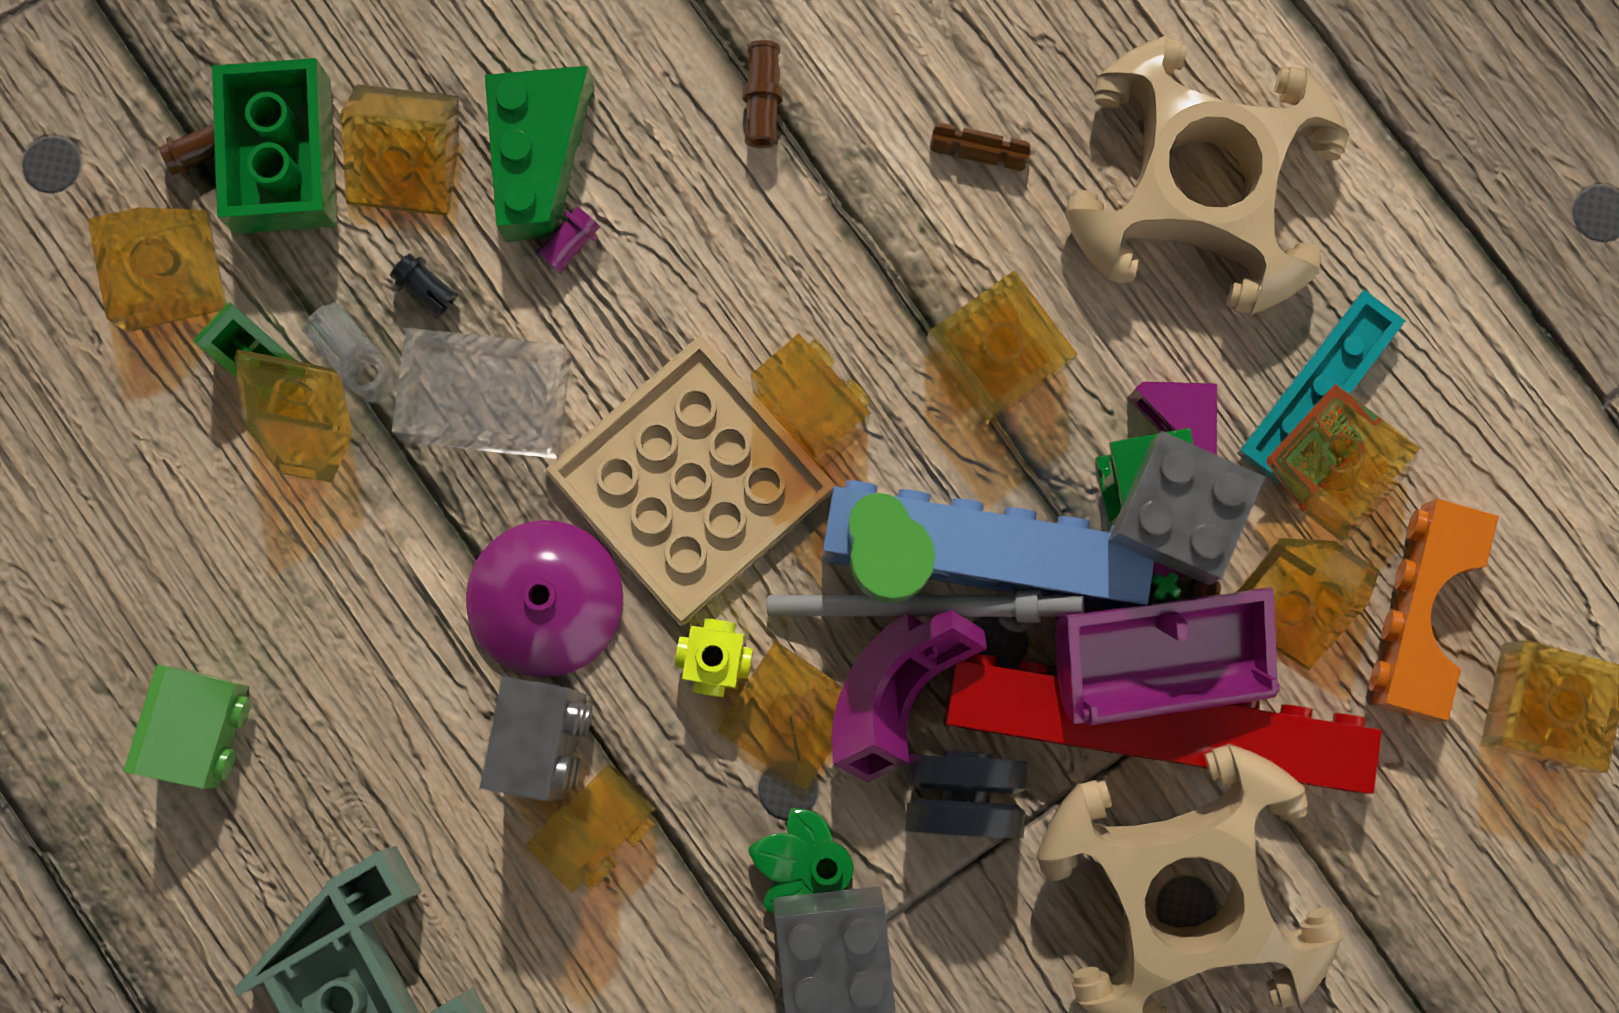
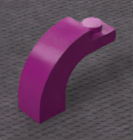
(883, 684)

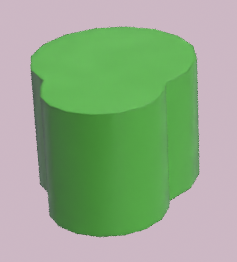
(889, 549)

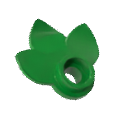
(793, 857)

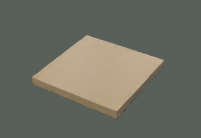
(691, 480)

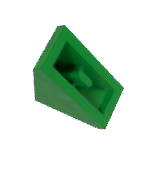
(235, 331)

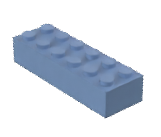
(1008, 549)

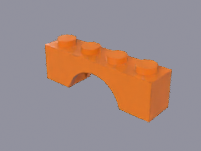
(1414, 671)

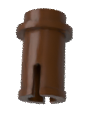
(188, 150)

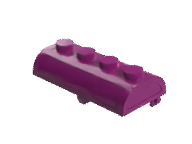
(1167, 657)

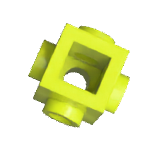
(735, 661)

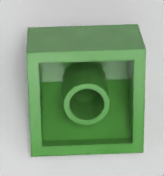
(188, 728)

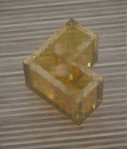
(587, 832)

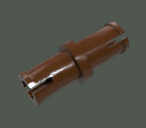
(762, 94)

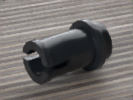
(422, 284)

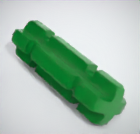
(1163, 588)

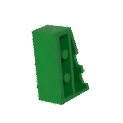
(533, 145)

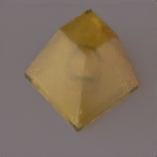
(294, 413)
(1315, 593)
(785, 715)

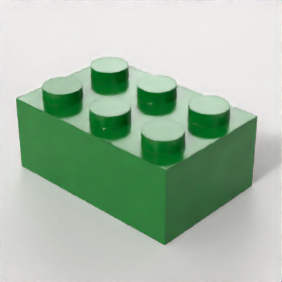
(274, 146)

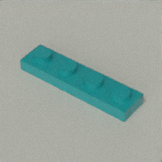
(1338, 360)

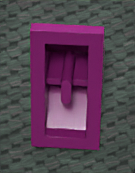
(1180, 406)

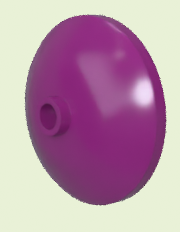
(574, 621)

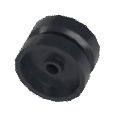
(966, 795)

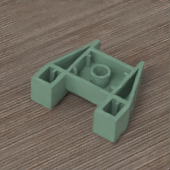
(333, 954)

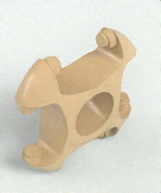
(1249, 133)
(1219, 832)

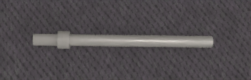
(1025, 605)

